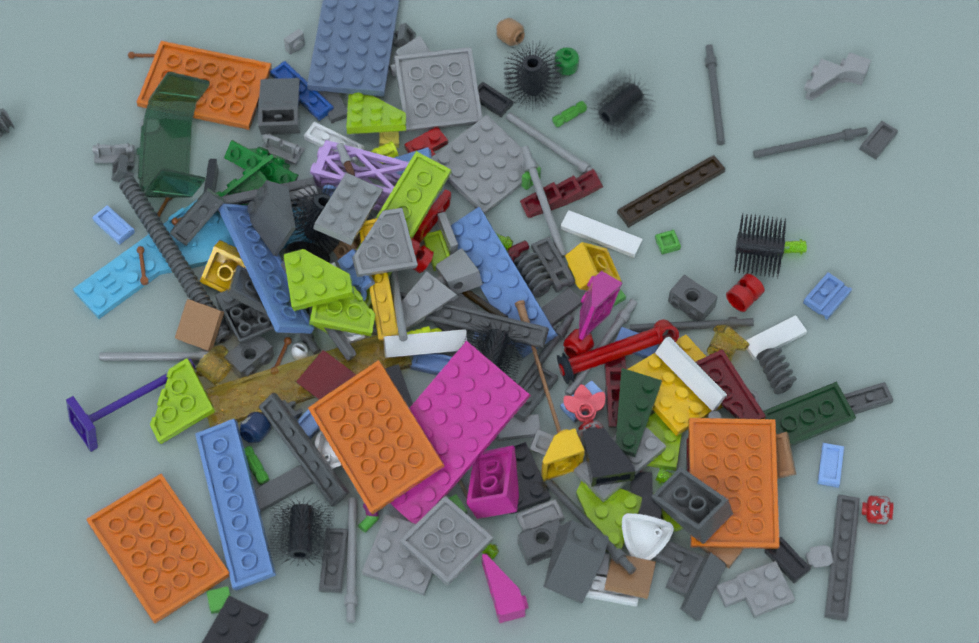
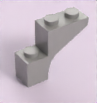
(829, 74)

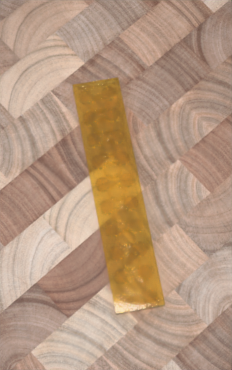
(246, 394)

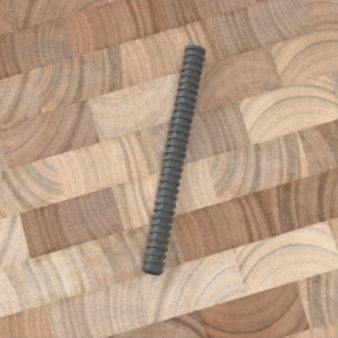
(169, 249)

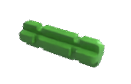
(569, 113)
(256, 466)

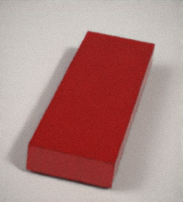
(431, 217)

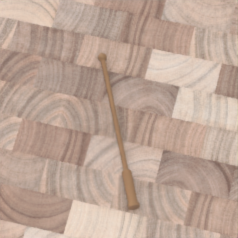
(520, 305)

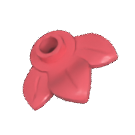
(584, 402)

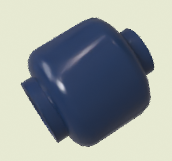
(255, 427)

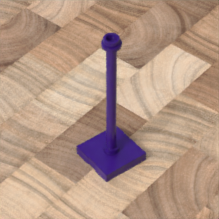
(84, 423)

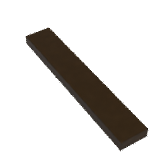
(671, 191)

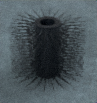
(532, 75)
(620, 104)
(314, 208)
(760, 245)
(495, 347)
(301, 531)

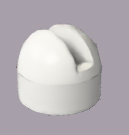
(298, 353)

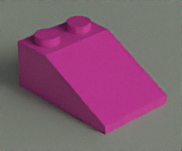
(597, 302)
(494, 483)

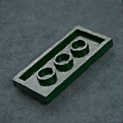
(812, 413)

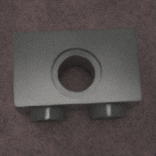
(689, 289)
(255, 347)
(533, 550)

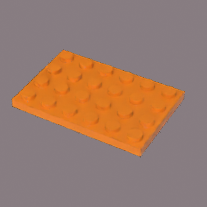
(232, 79)
(376, 437)
(741, 465)
(158, 548)

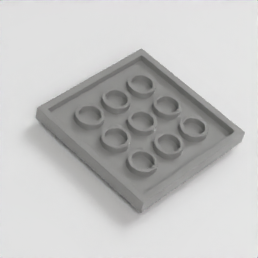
(438, 89)
(484, 164)

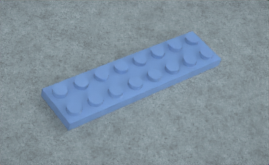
(264, 272)
(499, 275)
(235, 505)

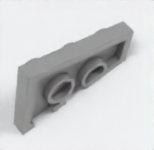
(425, 298)

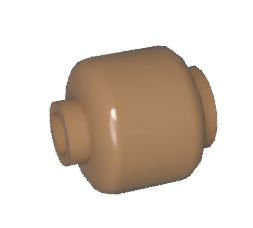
(510, 31)

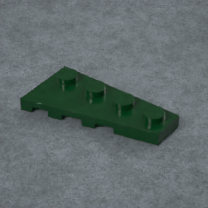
(634, 409)

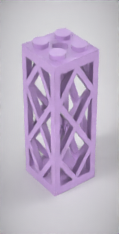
(328, 159)

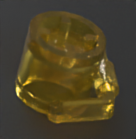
(728, 340)
(214, 365)

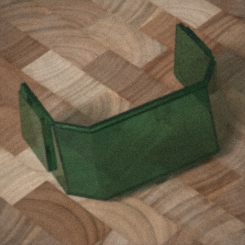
(167, 138)

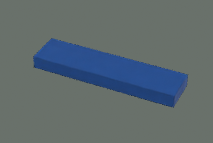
(309, 99)

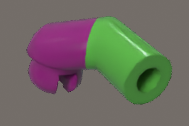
(369, 521)

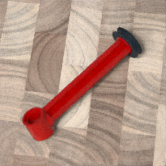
(616, 350)

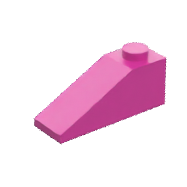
(504, 592)

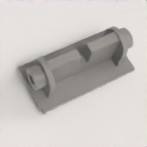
(282, 148)
(110, 153)

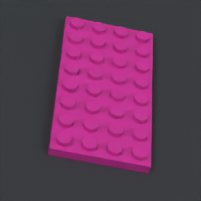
(461, 418)

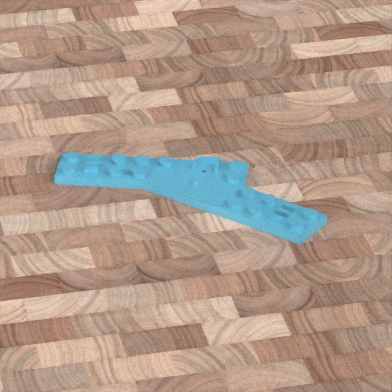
(122, 275)

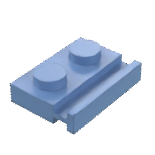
(827, 295)

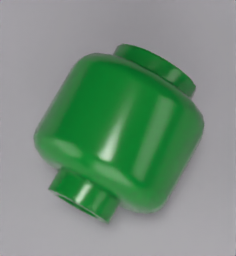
(569, 60)

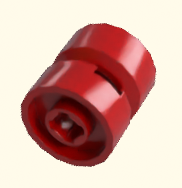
(422, 254)
(745, 292)

